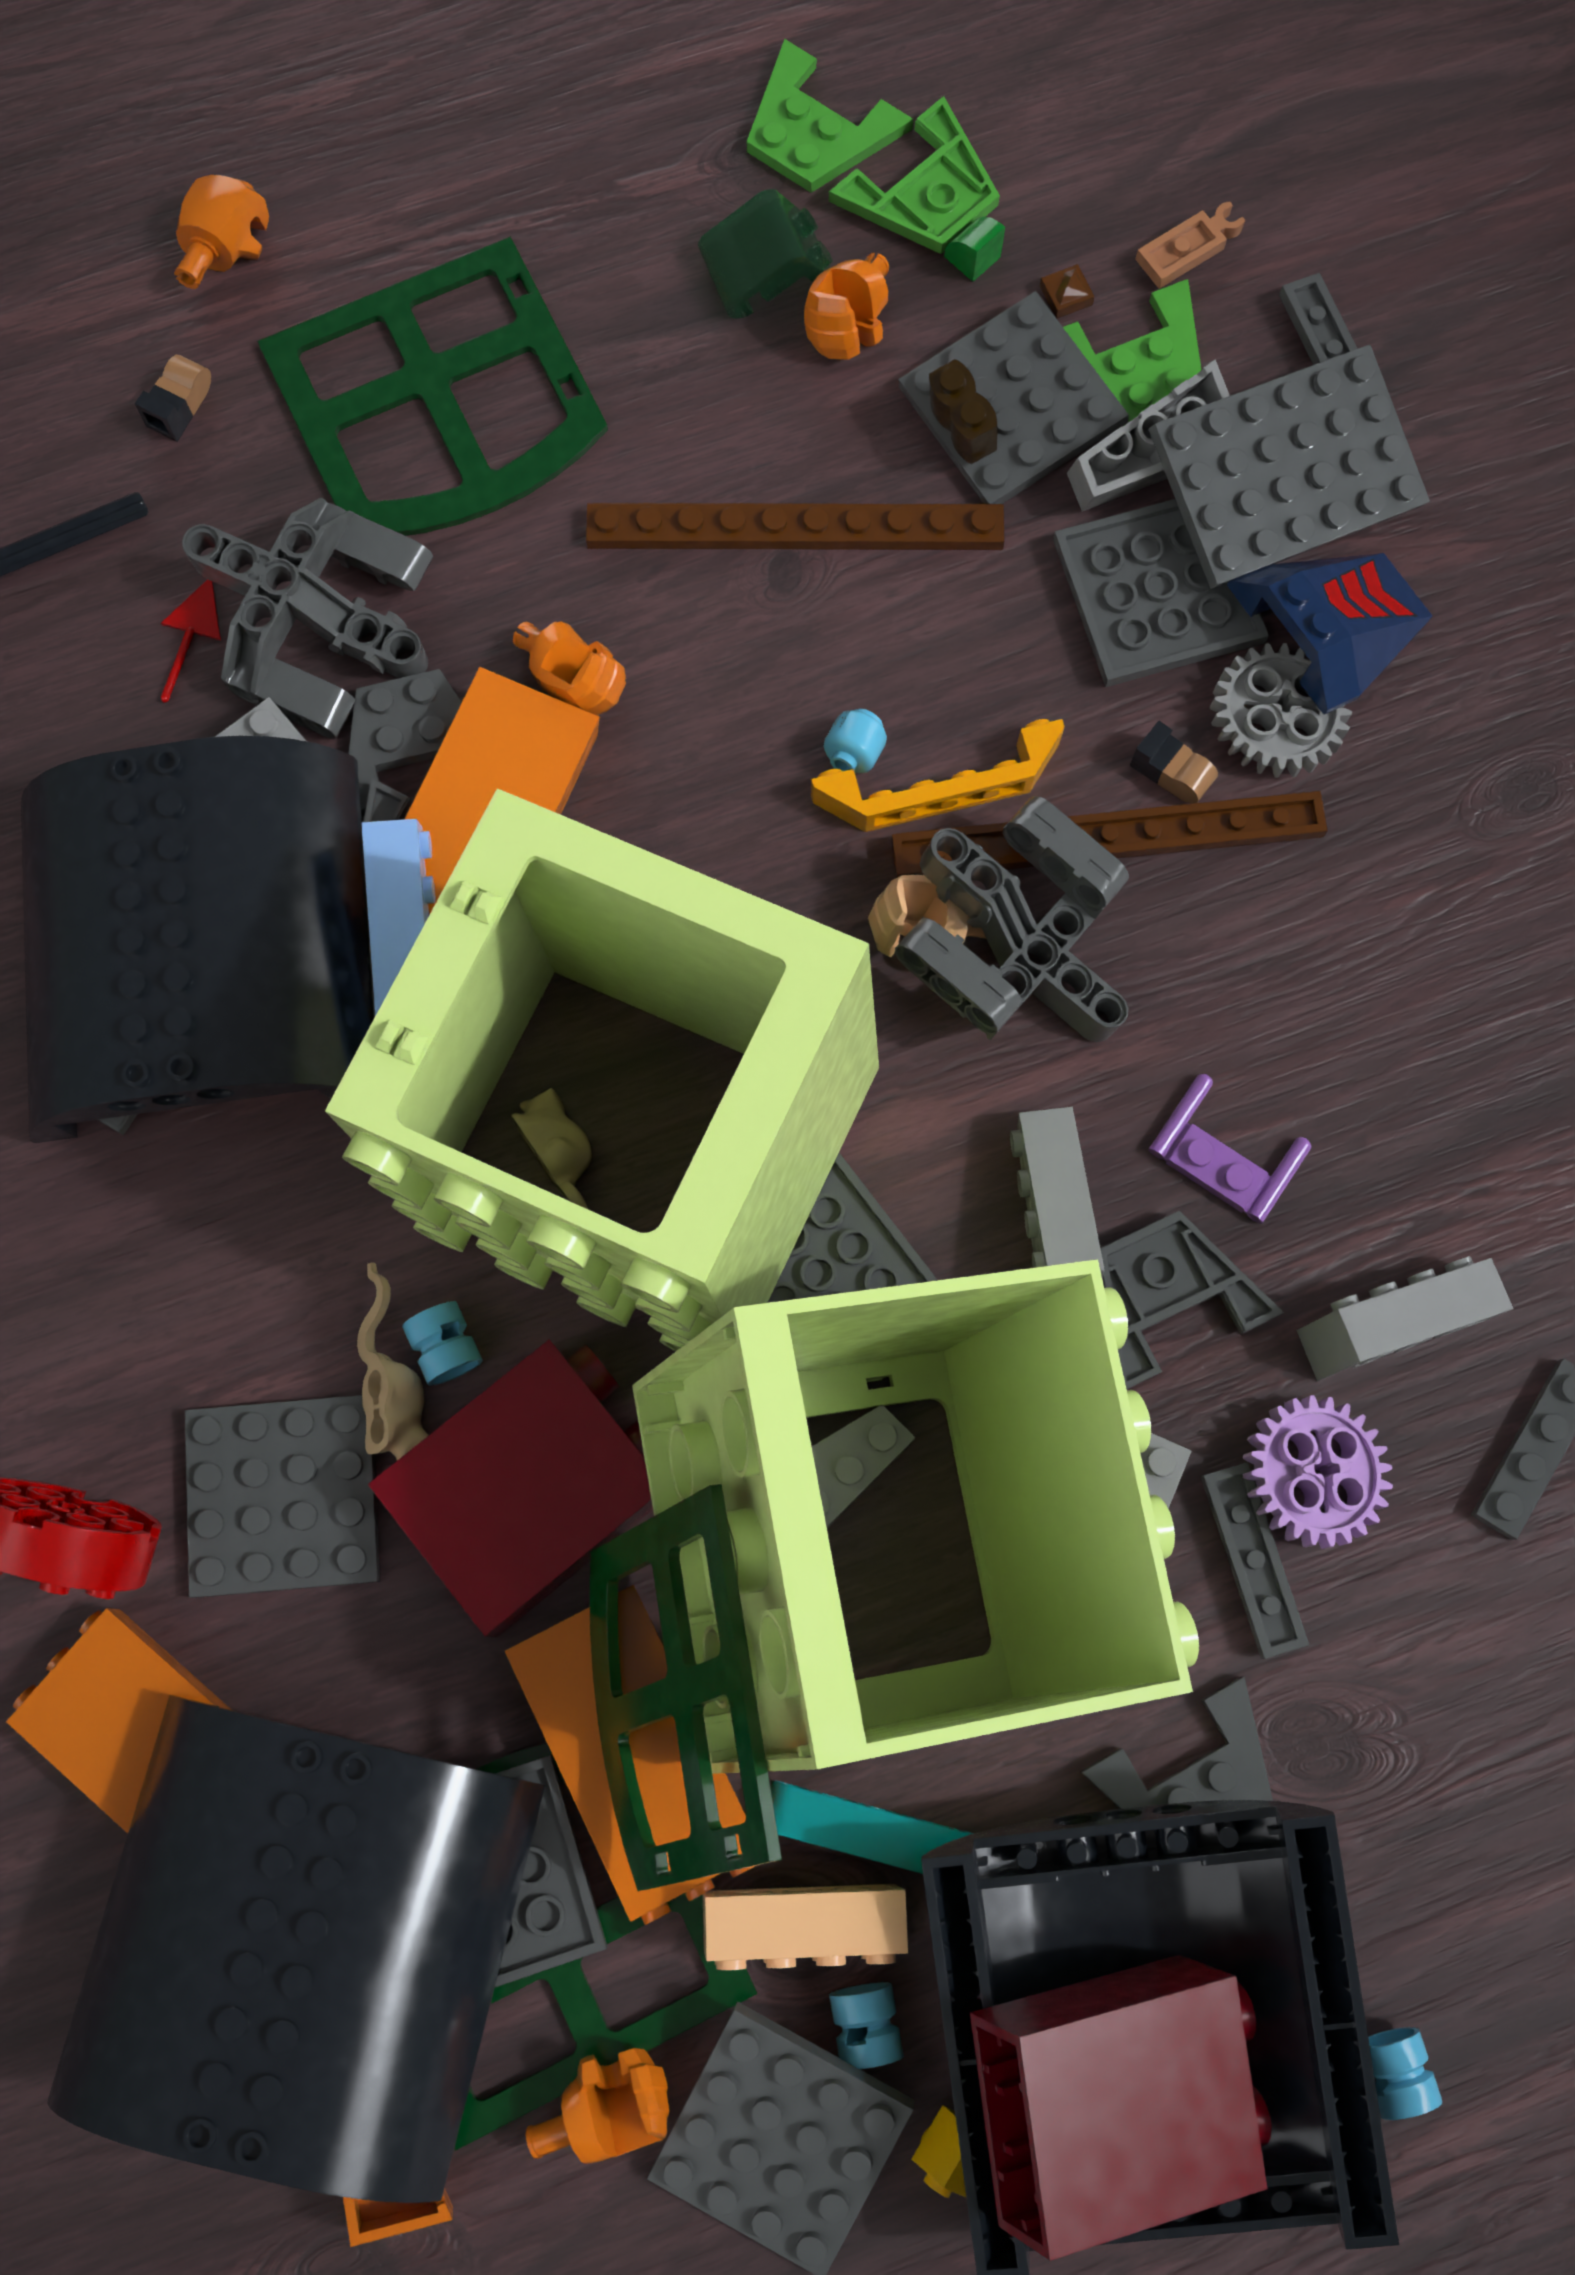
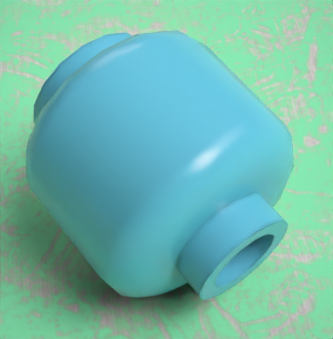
(855, 740)

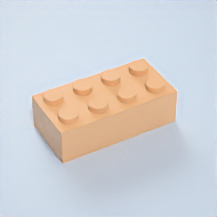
(803, 1924)

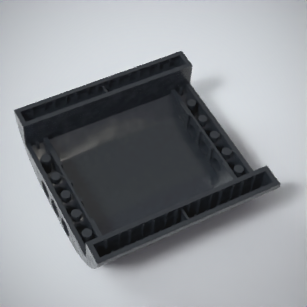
(191, 928)
(1206, 1880)
(297, 1957)

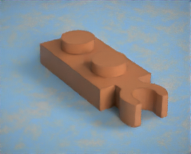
(1188, 245)

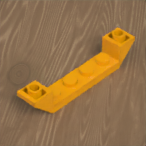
(840, 794)

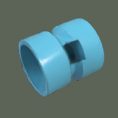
(441, 1341)
(866, 2026)
(1401, 2081)

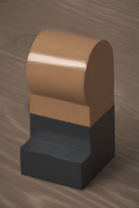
(174, 397)
(1173, 765)

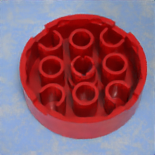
(73, 1541)

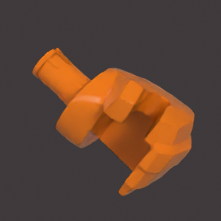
(217, 226)
(845, 307)
(571, 668)
(607, 2110)

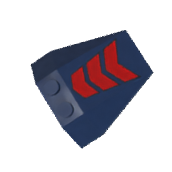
(1344, 616)

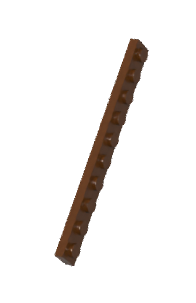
(795, 526)
(1152, 829)

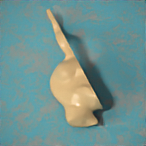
(555, 1141)
(390, 1389)

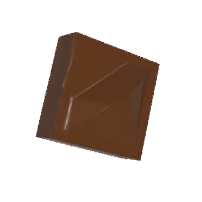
(1067, 291)

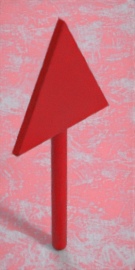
(194, 616)

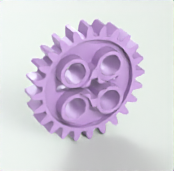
(1355, 1470)

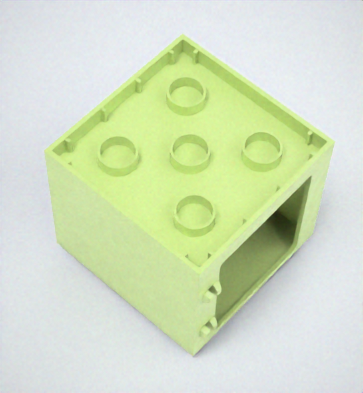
(706, 956)
(1046, 1481)

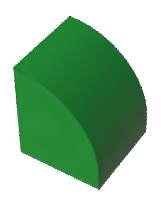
(976, 247)

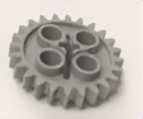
(1277, 710)

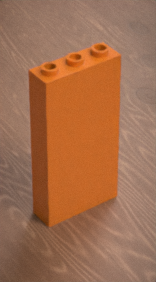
(504, 741)
(559, 1687)
(104, 1709)

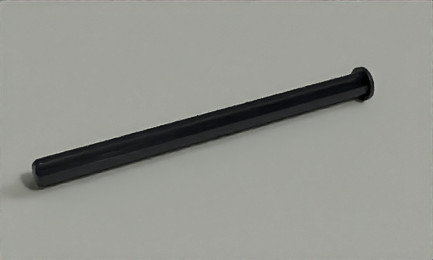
(71, 532)

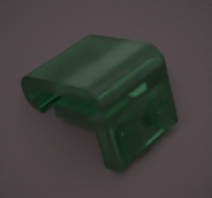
(762, 249)

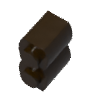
(963, 411)

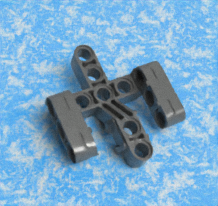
(251, 651)
(991, 994)

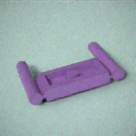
(1217, 1165)

